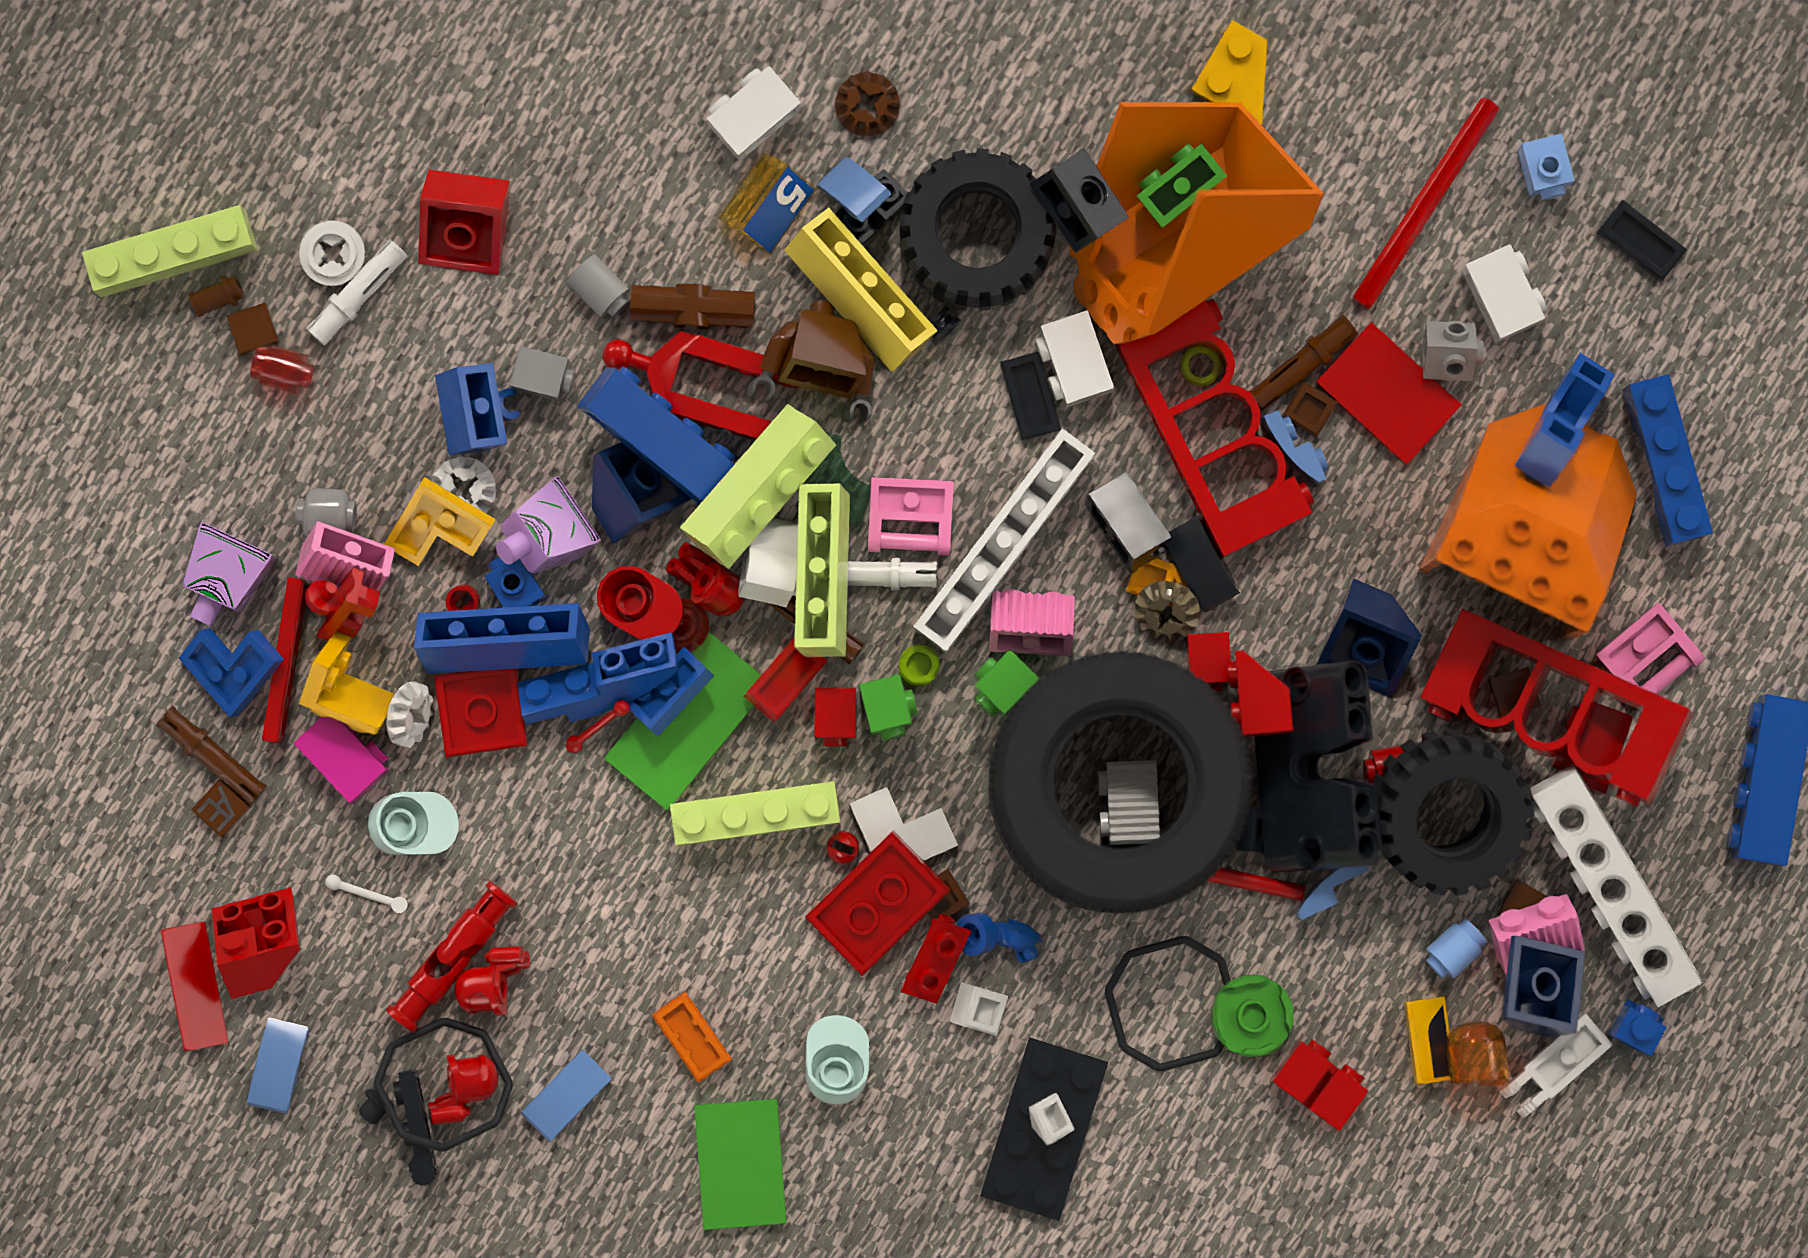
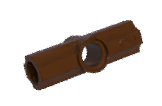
(692, 306)

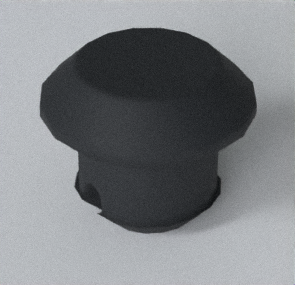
(372, 1109)

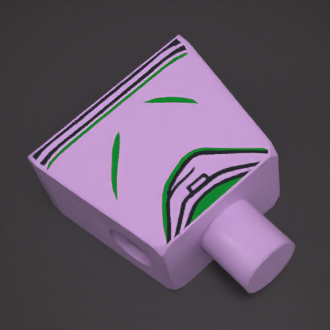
(547, 530)
(223, 572)

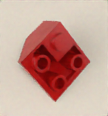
(1263, 698)
(255, 941)

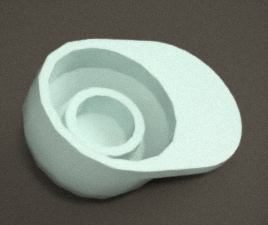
(413, 823)
(837, 1059)

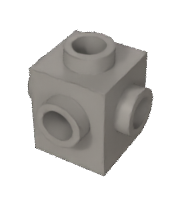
(1451, 351)

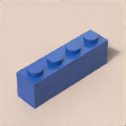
(655, 434)
(502, 638)
(1771, 781)

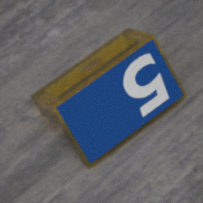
(767, 202)

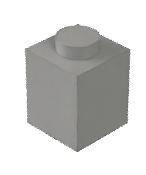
(542, 374)

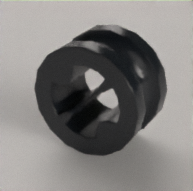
(944, 324)

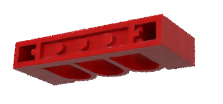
(1255, 517)
(1648, 751)

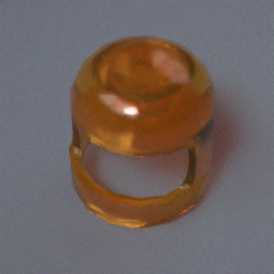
(1477, 1054)

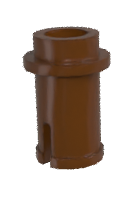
(217, 295)

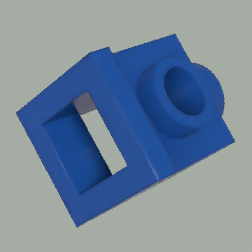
(526, 594)
(1638, 1028)

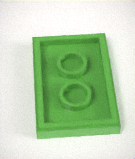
(740, 1164)

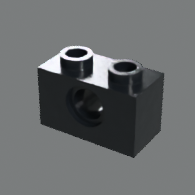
(1079, 200)

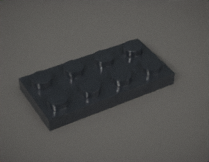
(1022, 1166)

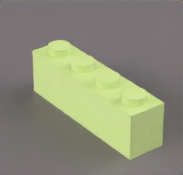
(169, 251)
(758, 486)
(822, 570)
(755, 813)

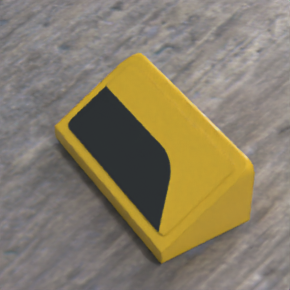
(1427, 1039)

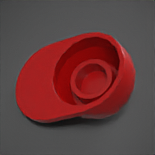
(639, 602)

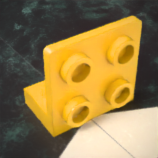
(340, 695)

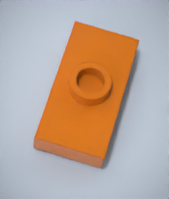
(692, 1037)

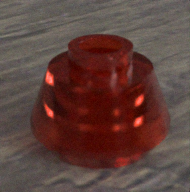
(696, 622)

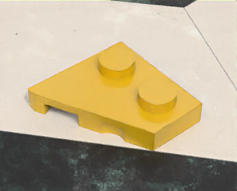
(1236, 70)

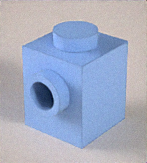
(1546, 167)

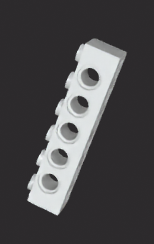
(1004, 541)
(1676, 972)

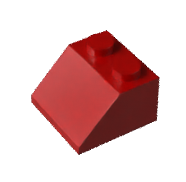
(463, 221)

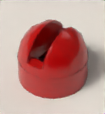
(457, 593)
(847, 839)

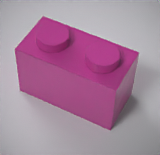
(343, 757)

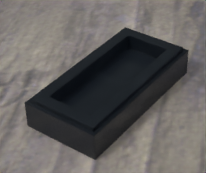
(1641, 241)
(1030, 396)

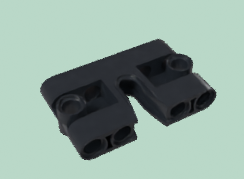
(1312, 818)

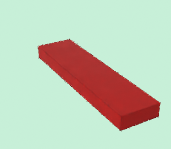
(288, 648)

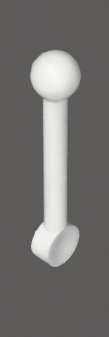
(398, 904)

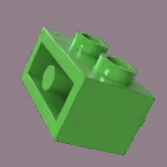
(1176, 190)
(1002, 684)
(888, 707)

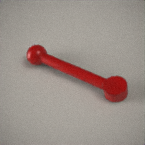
(574, 743)

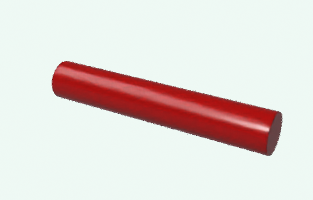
(1259, 883)

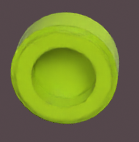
(1200, 381)
(919, 665)

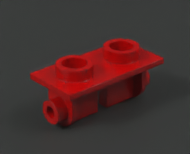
(936, 959)

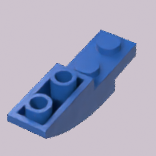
(594, 688)

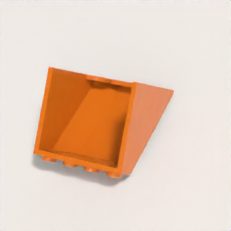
(1151, 275)
(1537, 540)

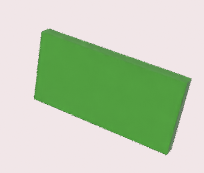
(671, 761)

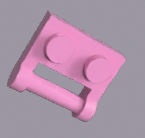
(910, 502)
(1644, 643)

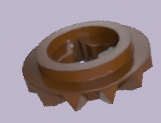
(861, 122)

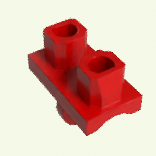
(342, 605)

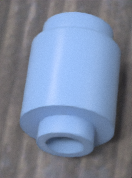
(1455, 949)

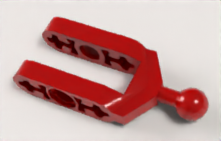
(664, 367)

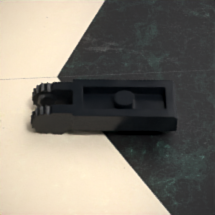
(409, 1093)

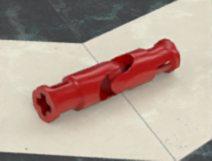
(463, 941)

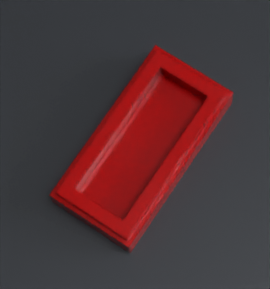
(783, 681)

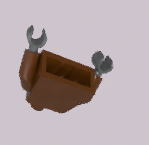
(821, 356)

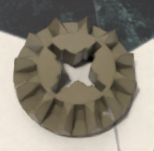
(1154, 599)

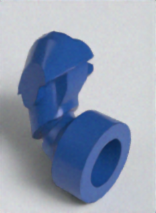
(1006, 934)

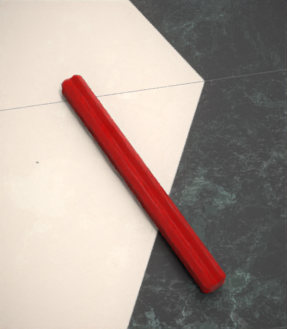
(1425, 203)

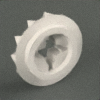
(312, 253)
(467, 469)
(405, 726)

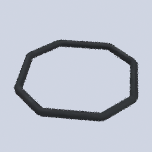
(1114, 1011)
(468, 1135)

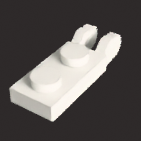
(1559, 1064)

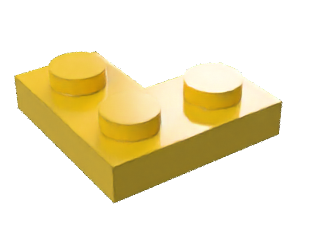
(441, 514)

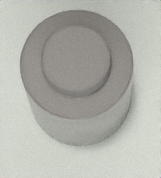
(599, 287)

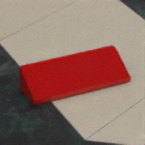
(194, 986)

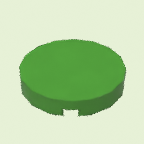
(1252, 1015)

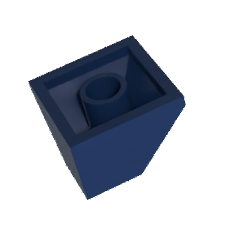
(630, 493)
(1375, 633)
(1543, 987)

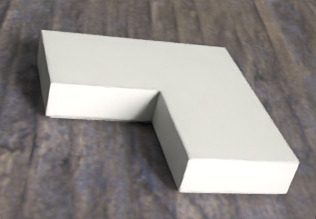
(879, 817)

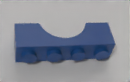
(1562, 420)
(1673, 473)

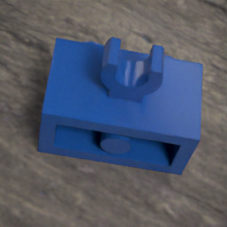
(473, 408)

